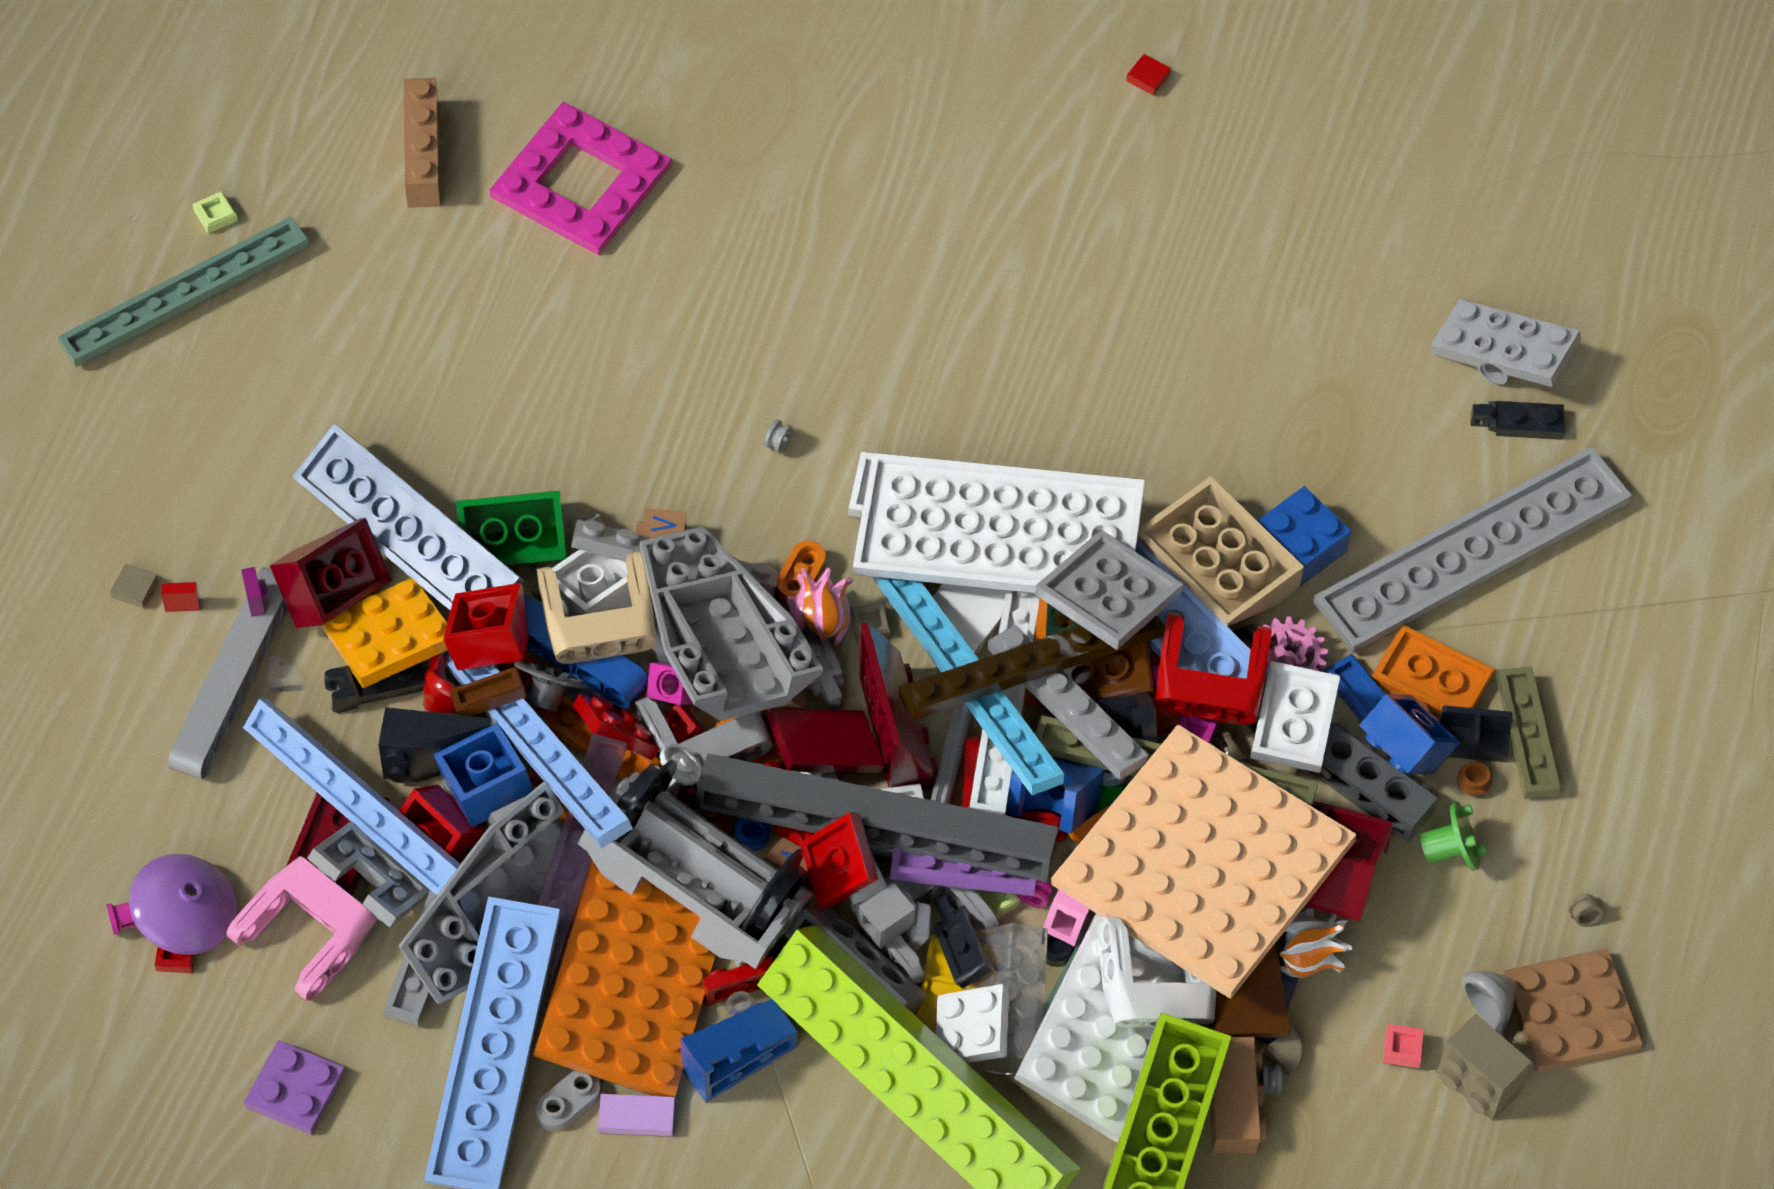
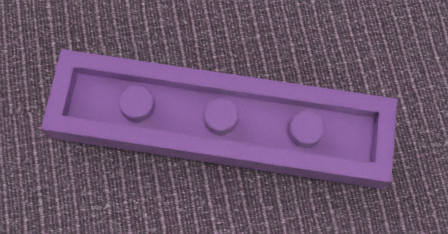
(938, 872)

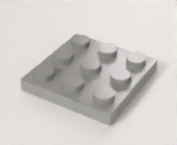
(1109, 589)

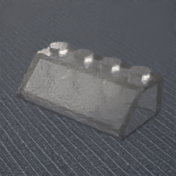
(1019, 963)

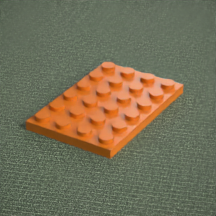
(626, 988)

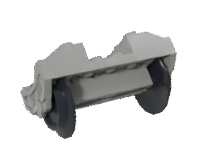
(700, 869)

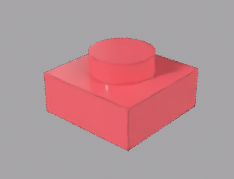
(1403, 1045)

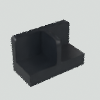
(1480, 731)

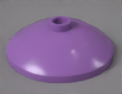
(174, 918)

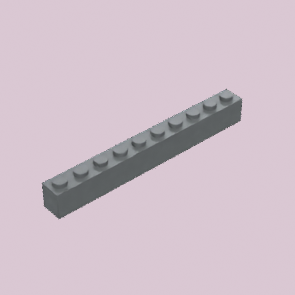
(887, 817)

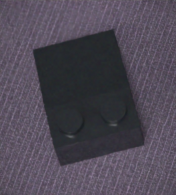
(413, 737)

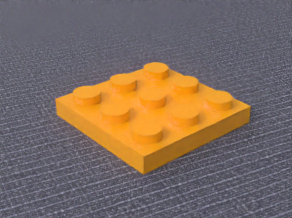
(388, 632)

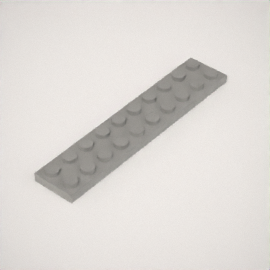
(1471, 549)

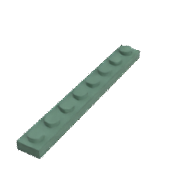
(183, 291)

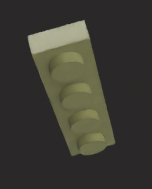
(1528, 732)

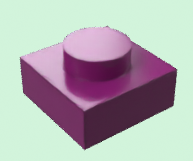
(255, 591)

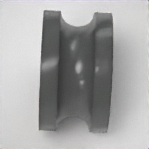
(1271, 1079)

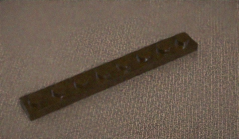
(1013, 668)

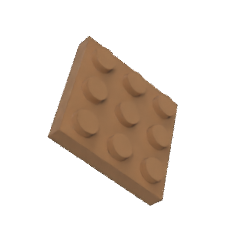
(1573, 1010)

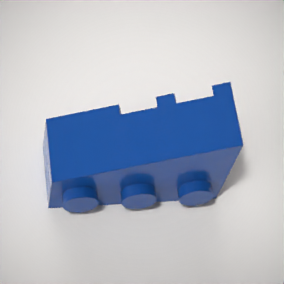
(736, 1048)

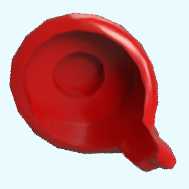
(437, 687)

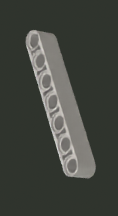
(227, 683)

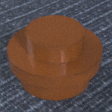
(1474, 778)

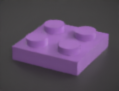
(294, 1087)

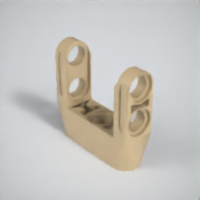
(603, 632)

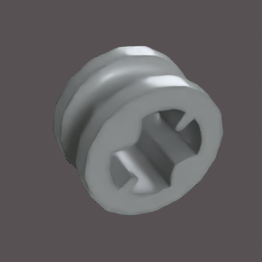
(778, 436)

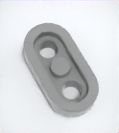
(571, 1101)

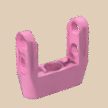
(323, 901)

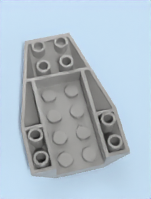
(723, 628)
(504, 864)

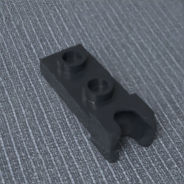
(351, 693)

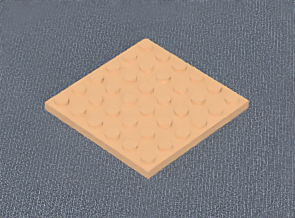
(1204, 860)

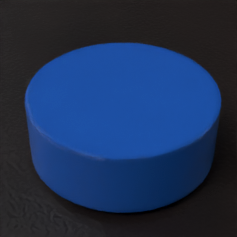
(752, 833)

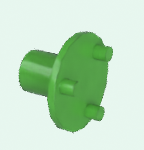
(1454, 839)

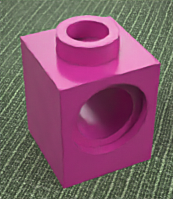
(663, 684)

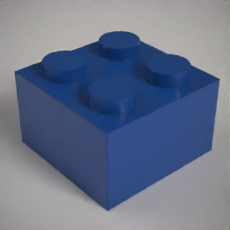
(1307, 531)
(1408, 734)
(483, 773)

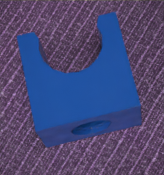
(1074, 803)

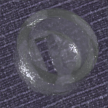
(736, 997)

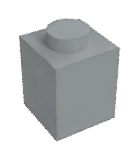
(887, 914)

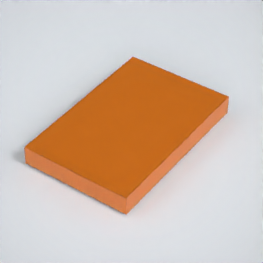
(1431, 672)

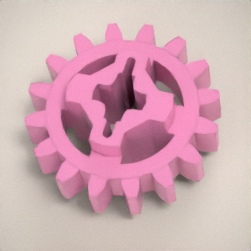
(1295, 644)

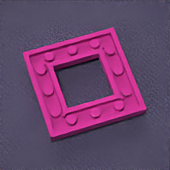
(593, 229)

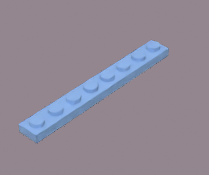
(351, 795)

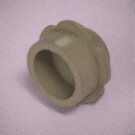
(1586, 910)

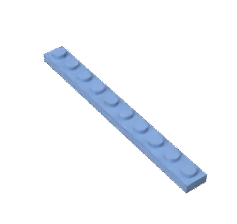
(553, 762)

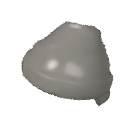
(1491, 996)

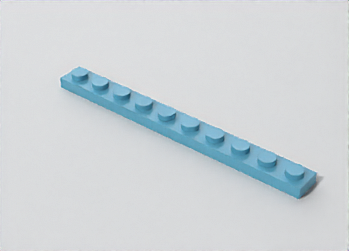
(992, 712)

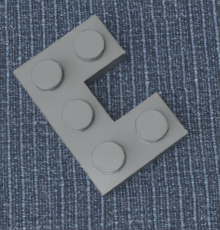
(396, 889)

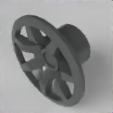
(546, 689)

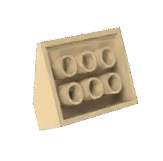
(1222, 553)

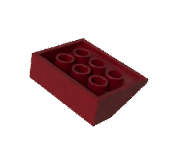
(896, 732)

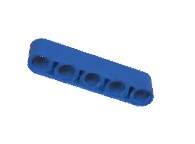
(611, 677)

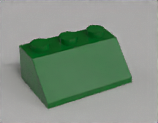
(516, 526)

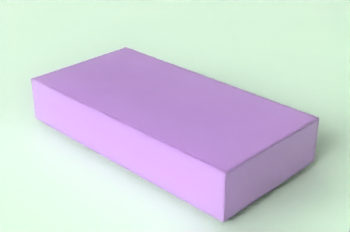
(636, 1115)

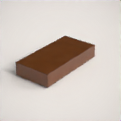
(488, 693)

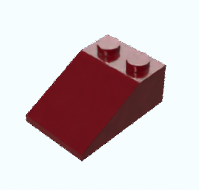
(330, 574)

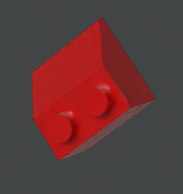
(487, 627)
(441, 820)

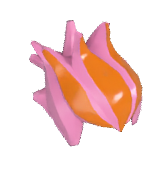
(821, 606)

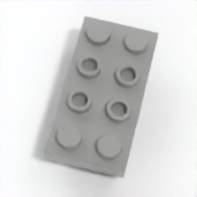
(1505, 344)

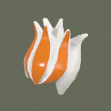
(1312, 945)

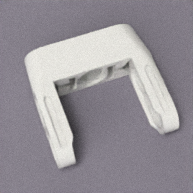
(1141, 1003)

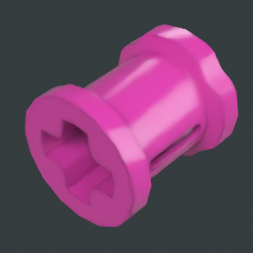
(120, 917)

